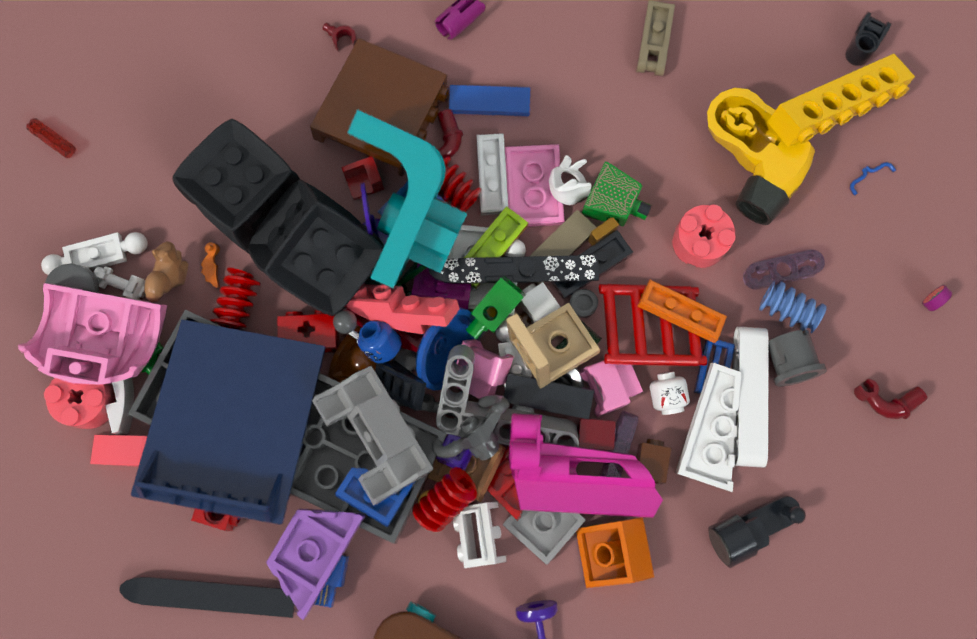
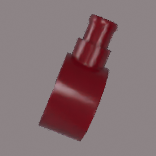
(337, 32)

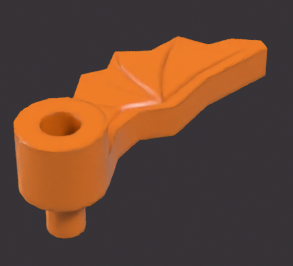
(209, 266)

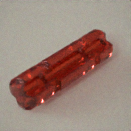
(51, 138)

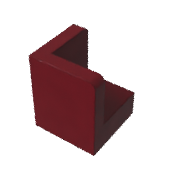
(596, 434)

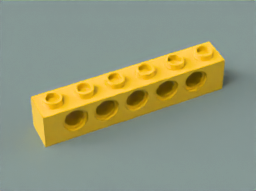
(840, 100)

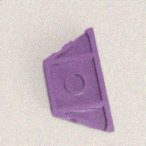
(311, 552)

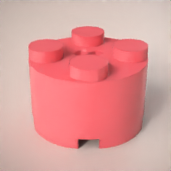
(707, 221)
(65, 407)

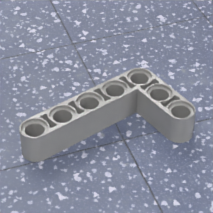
(459, 405)

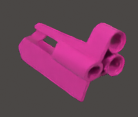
(549, 480)

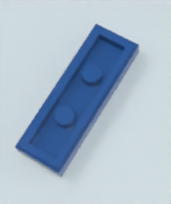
(489, 100)

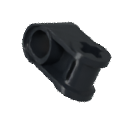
(866, 39)

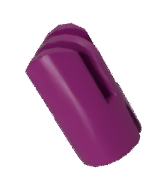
(458, 17)

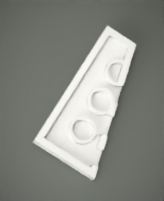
(711, 436)

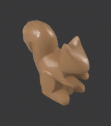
(167, 271)

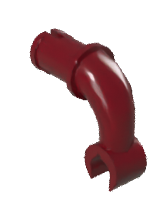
(452, 135)
(896, 408)

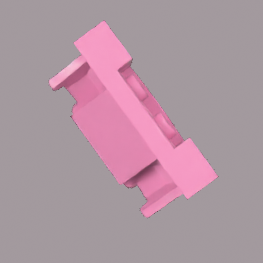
(93, 335)

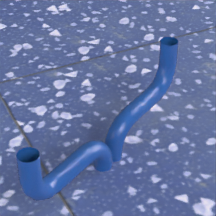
(864, 170)

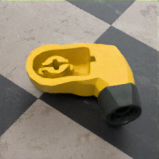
(740, 125)

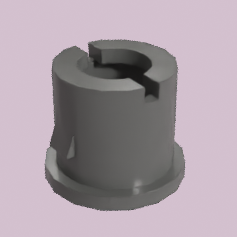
(794, 358)

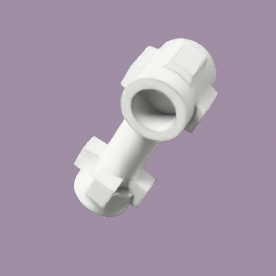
(132, 288)

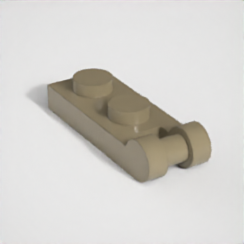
(655, 37)

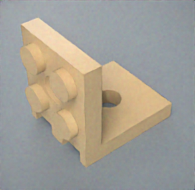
(536, 348)

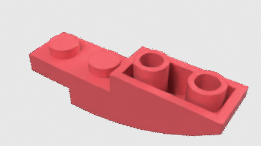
(401, 311)

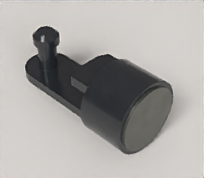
(742, 536)

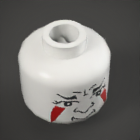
(669, 393)

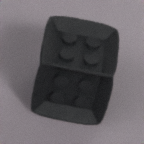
(234, 180)
(315, 248)

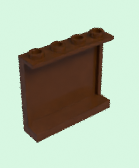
(384, 88)

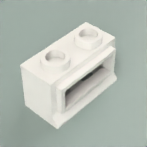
(467, 550)

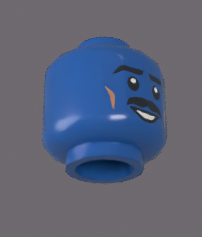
(379, 341)

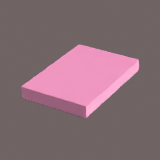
(528, 184)

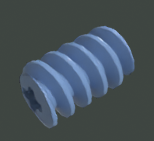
(793, 306)

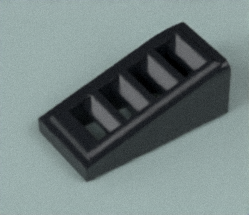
(398, 384)

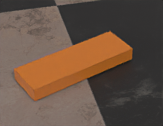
(682, 311)

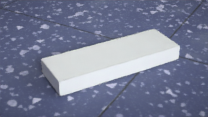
(492, 173)

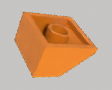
(615, 553)

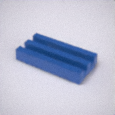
(706, 351)

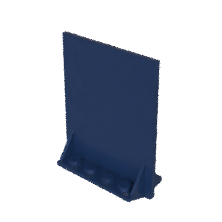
(229, 422)

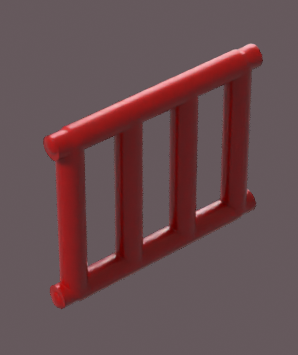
(640, 356)

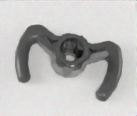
(476, 432)

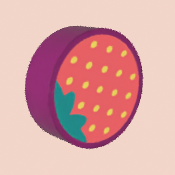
(937, 298)

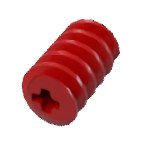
(456, 190)
(235, 299)
(445, 500)

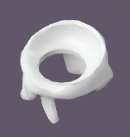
(573, 190)

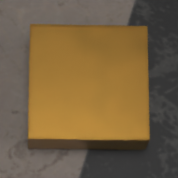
(603, 231)

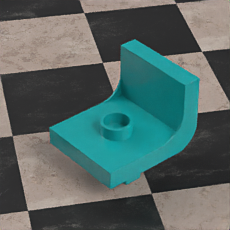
(417, 225)

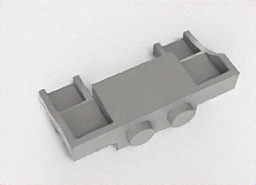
(381, 431)

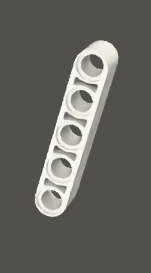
(751, 360)

